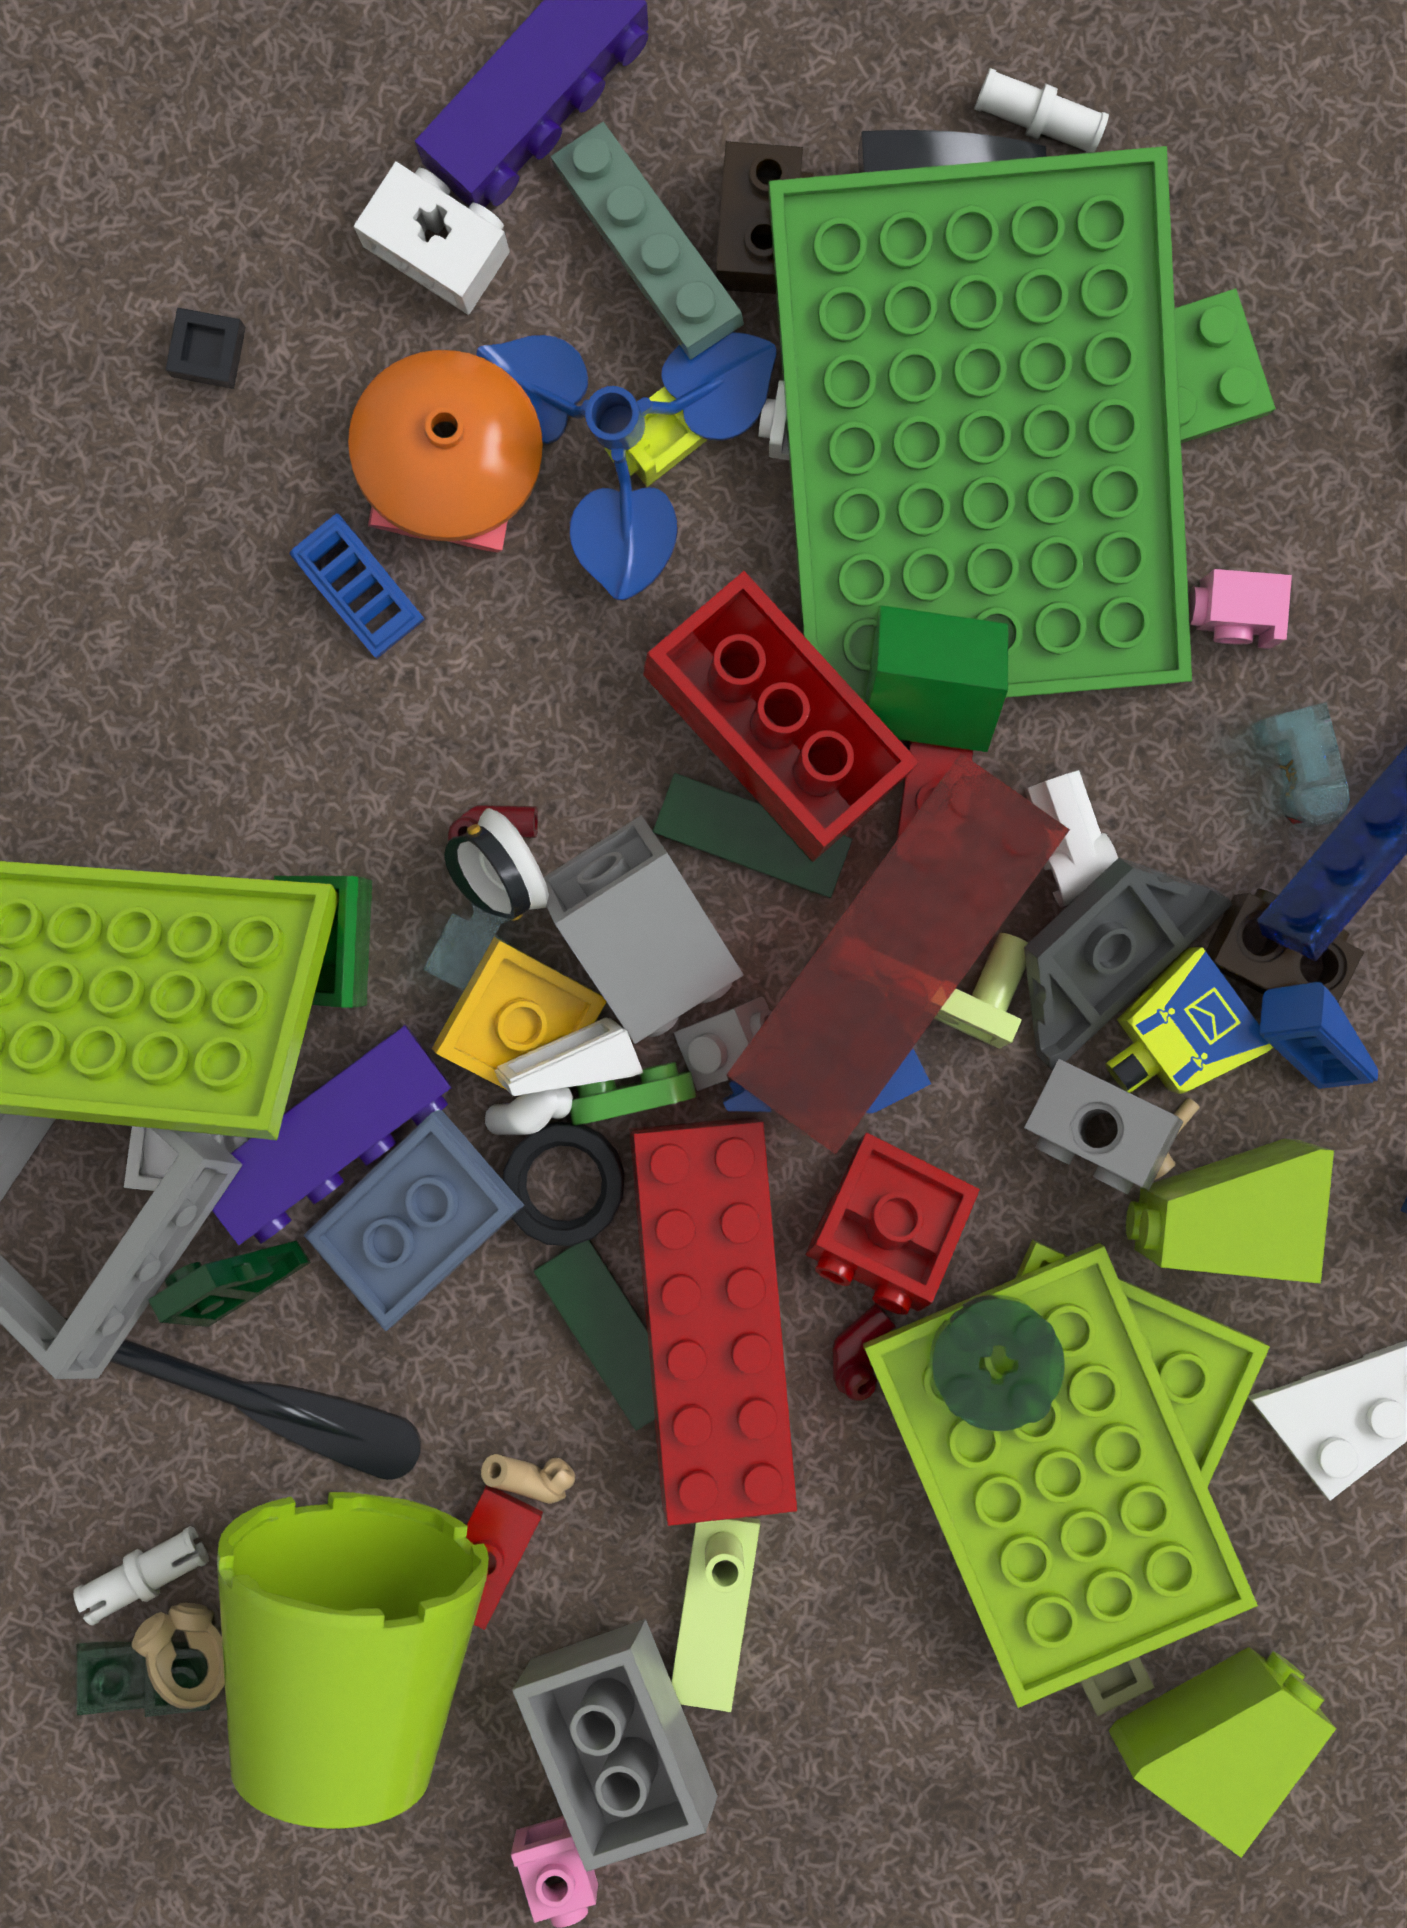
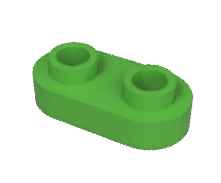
(658, 1087)

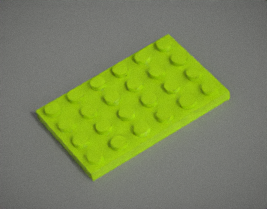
(156, 995)
(1080, 1527)

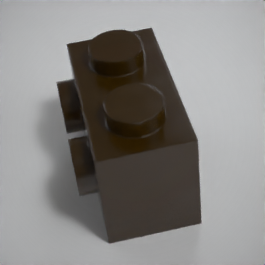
(745, 231)

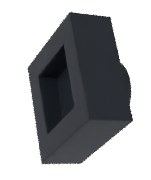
(205, 348)

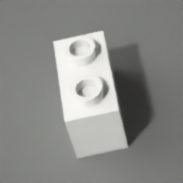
(449, 267)

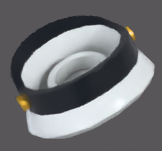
(496, 868)

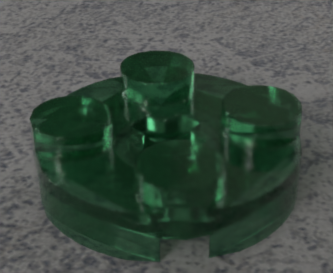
(1021, 1393)

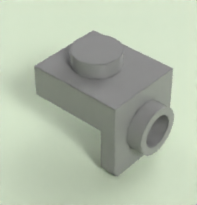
(718, 1041)

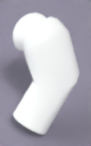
(528, 1112)

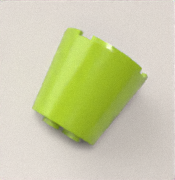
(342, 1652)

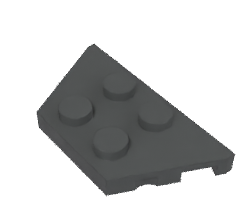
(1109, 950)

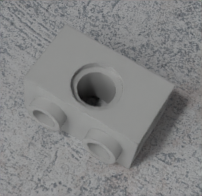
(1074, 1099)

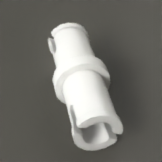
(1041, 111)
(140, 1576)

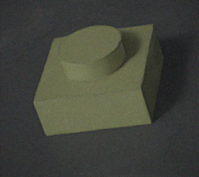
(1117, 1685)

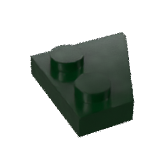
(213, 1290)

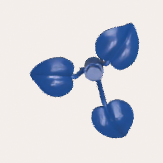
(629, 533)

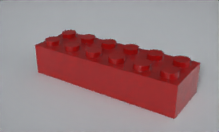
(713, 1320)

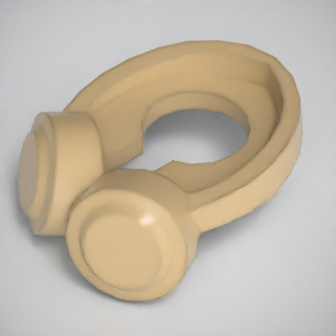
(154, 1643)

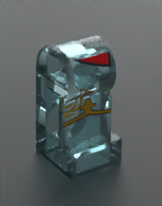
(1309, 764)

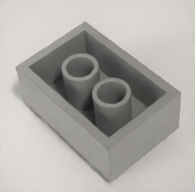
(616, 1745)

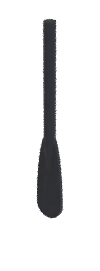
(321, 1422)

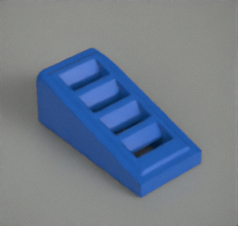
(323, 541)
(1315, 1036)

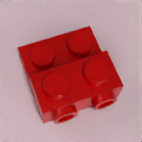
(892, 1226)

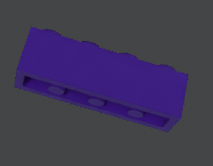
(527, 92)
(328, 1131)

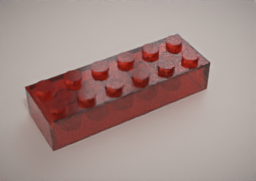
(897, 954)

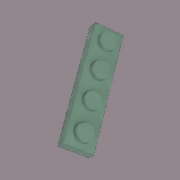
(647, 240)

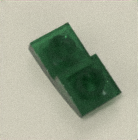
(117, 1678)

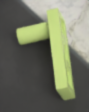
(985, 1012)
(714, 1612)

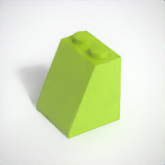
(1240, 1214)
(1227, 1744)

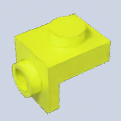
(663, 444)

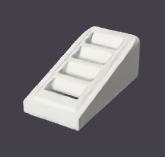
(580, 1058)

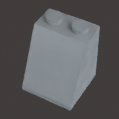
(639, 931)

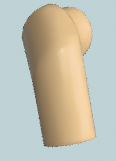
(528, 1479)

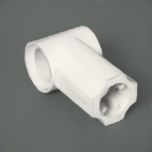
(1084, 850)

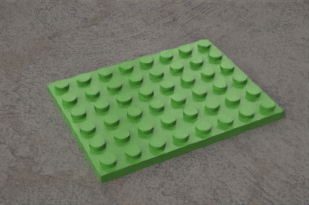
(988, 411)

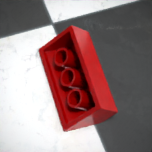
(778, 715)

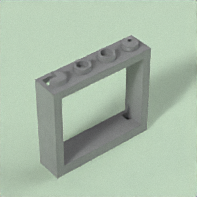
(134, 1270)

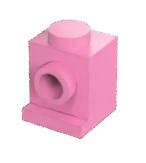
(1242, 606)
(550, 1851)

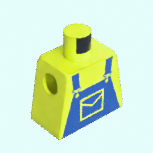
(1186, 1028)

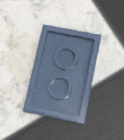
(413, 1219)

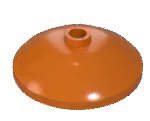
(454, 483)

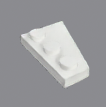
(1342, 1417)

